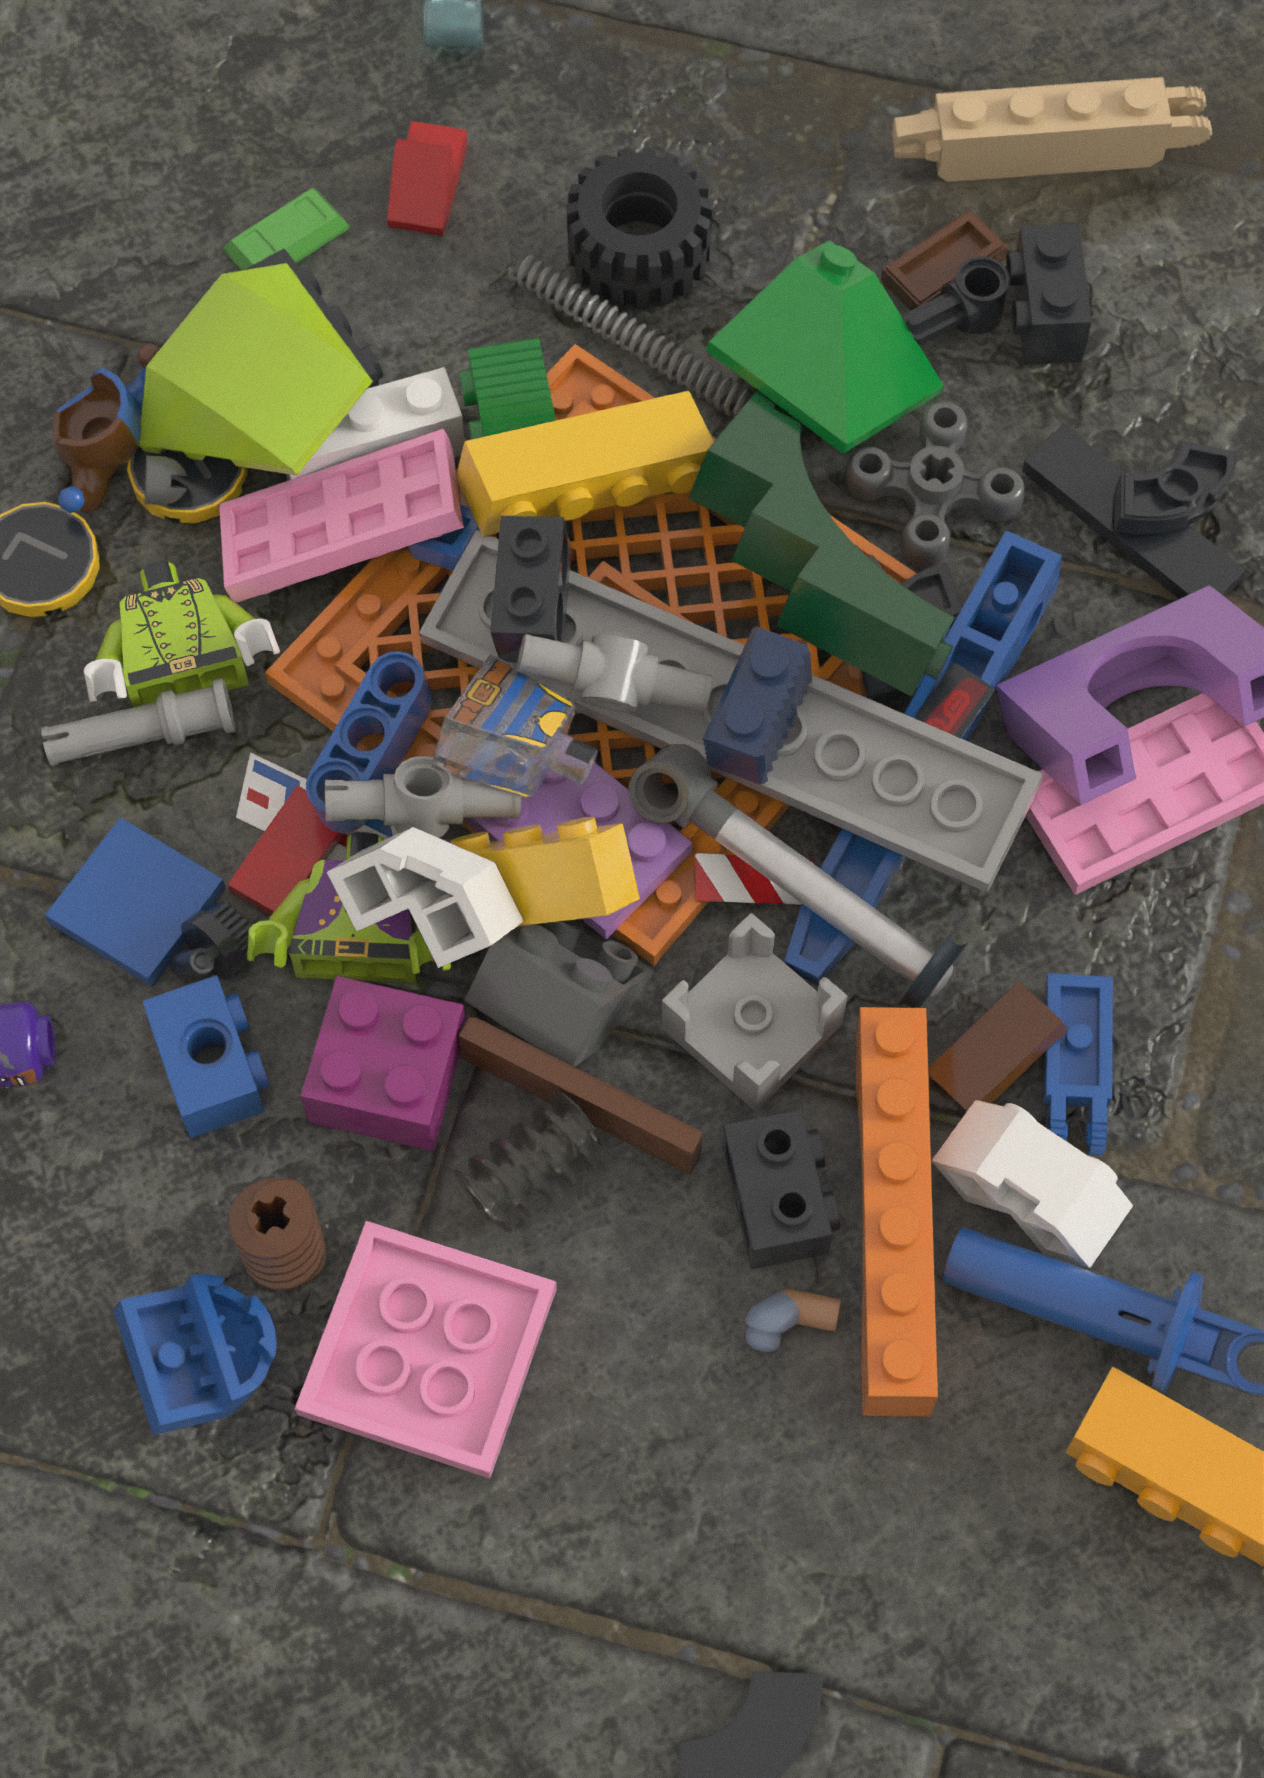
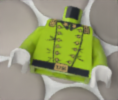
(175, 640)

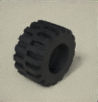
(647, 191)

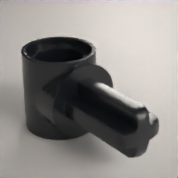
(960, 306)

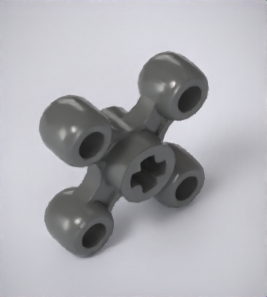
(934, 484)

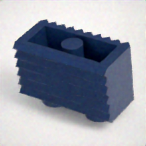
(758, 706)

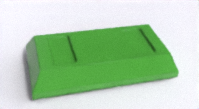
(298, 227)

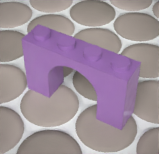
(1060, 705)

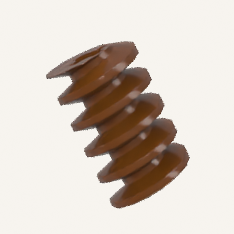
(278, 1234)

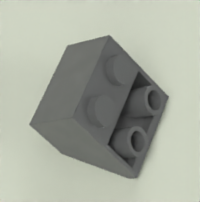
(558, 986)

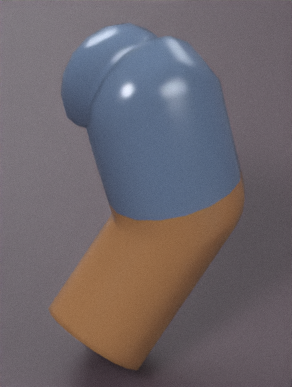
(786, 1310)

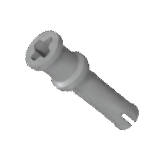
(168, 718)

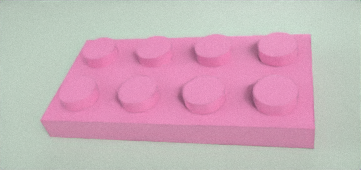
(339, 516)
(1191, 775)

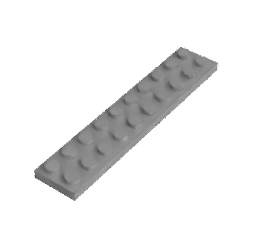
(841, 757)

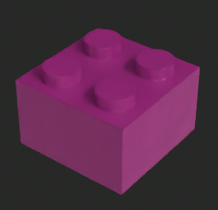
(384, 1063)

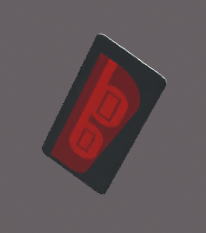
(955, 701)

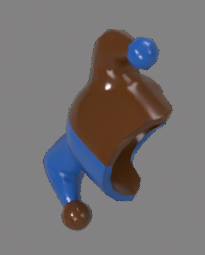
(99, 433)

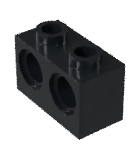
(530, 582)

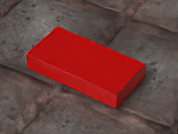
(283, 854)

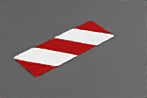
(733, 880)

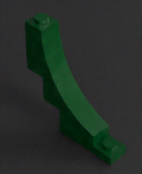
(789, 538)

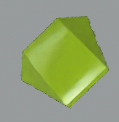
(251, 376)

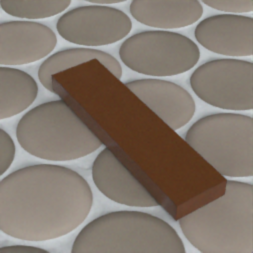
(600, 1102)

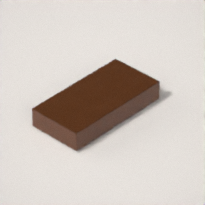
(923, 270)
(997, 1048)

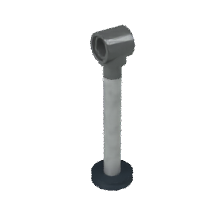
(786, 867)

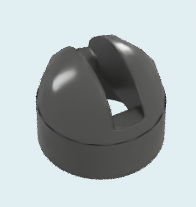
(158, 480)

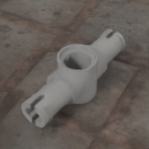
(614, 673)
(418, 799)

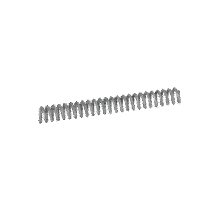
(573, 293)

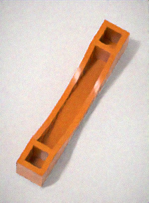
(896, 1213)

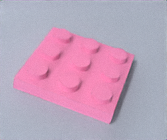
(427, 1349)

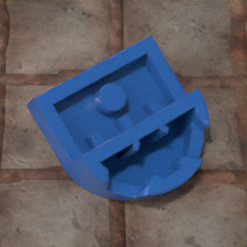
(196, 1350)

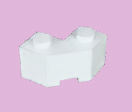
(449, 891)
(1047, 1185)

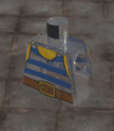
(511, 733)

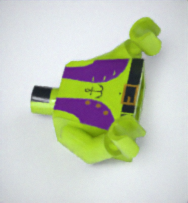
(325, 939)

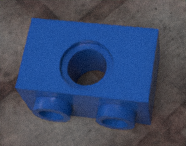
(213, 1092)

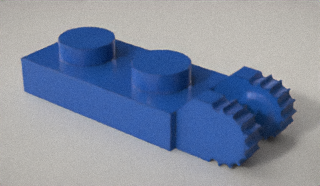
(1080, 1061)

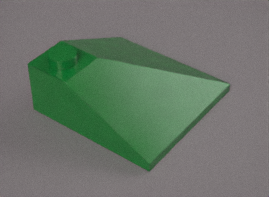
(829, 349)

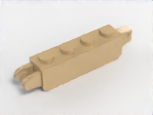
(1053, 128)

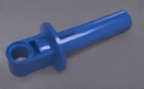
(1092, 1304)

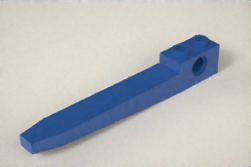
(986, 643)

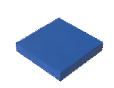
(134, 900)

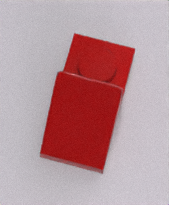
(425, 177)

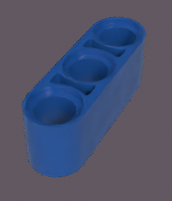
(367, 714)

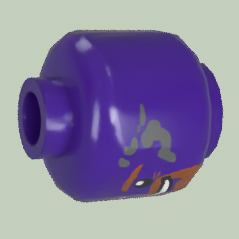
(25, 1044)

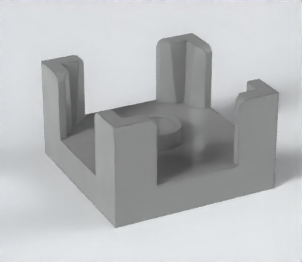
(753, 1016)

